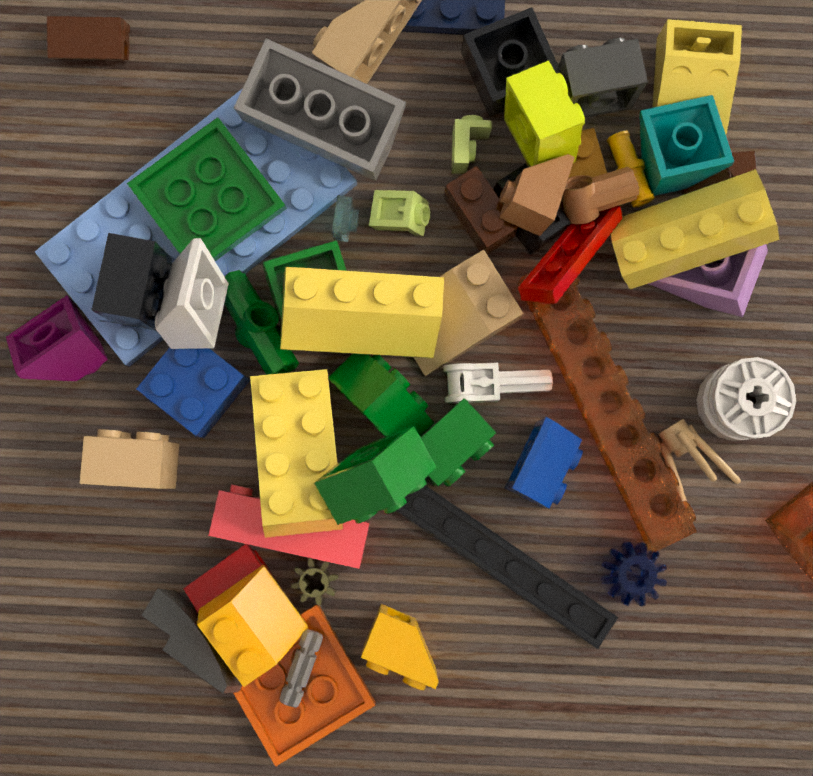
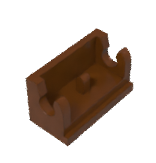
(87, 38)

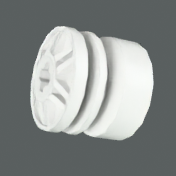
(724, 403)

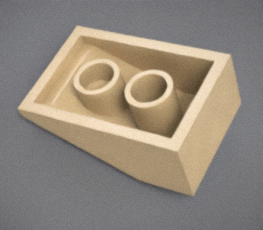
(363, 36)
(473, 310)

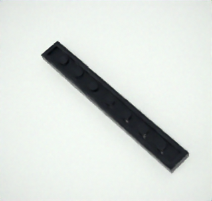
(509, 565)

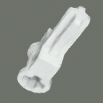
(485, 382)

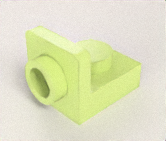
(462, 147)
(399, 211)

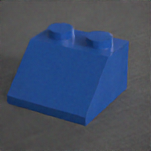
(545, 463)

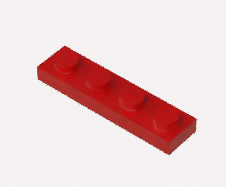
(568, 258)

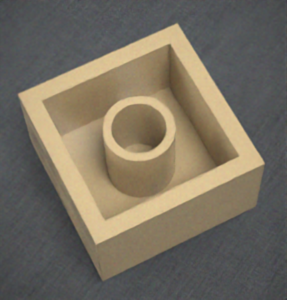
(128, 462)

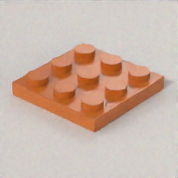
(329, 700)

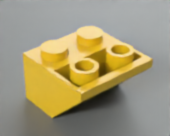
(399, 646)

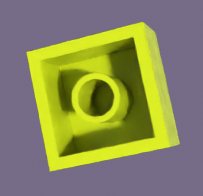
(542, 114)

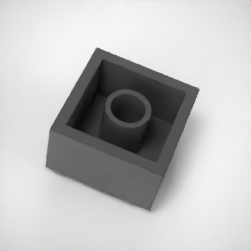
(604, 76)

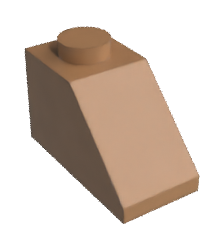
(536, 194)

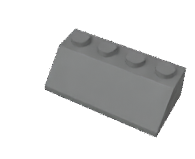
(320, 109)

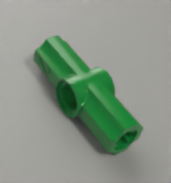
(257, 325)

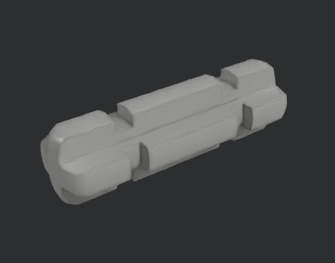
(301, 668)

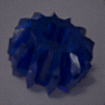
(646, 581)

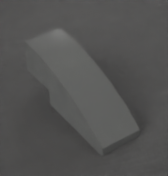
(187, 642)

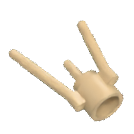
(683, 439)

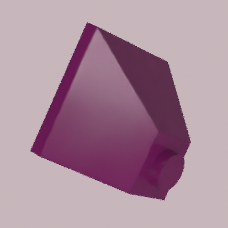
(56, 345)

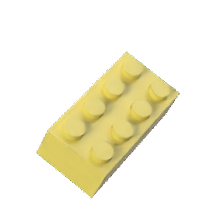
(293, 450)

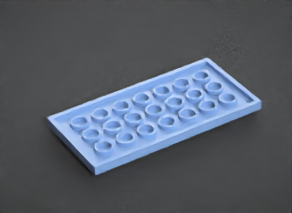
(299, 177)

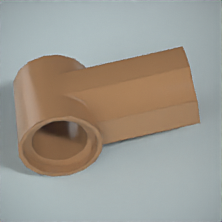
(588, 195)

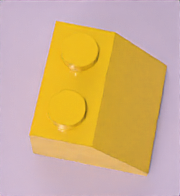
(251, 625)

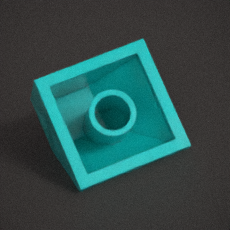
(683, 144)

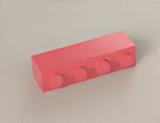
(239, 519)

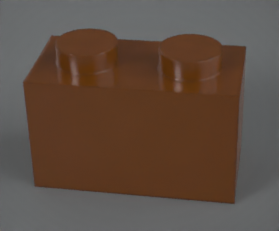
(479, 210)

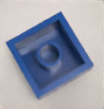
(193, 387)

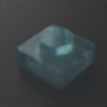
(345, 218)

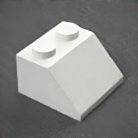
(192, 300)

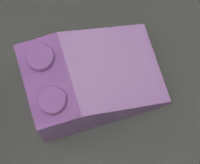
(719, 284)

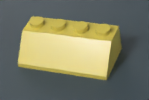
(694, 230)
(361, 312)

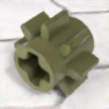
(304, 581)

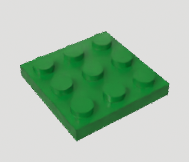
(207, 192)

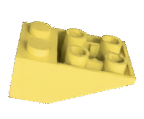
(696, 63)

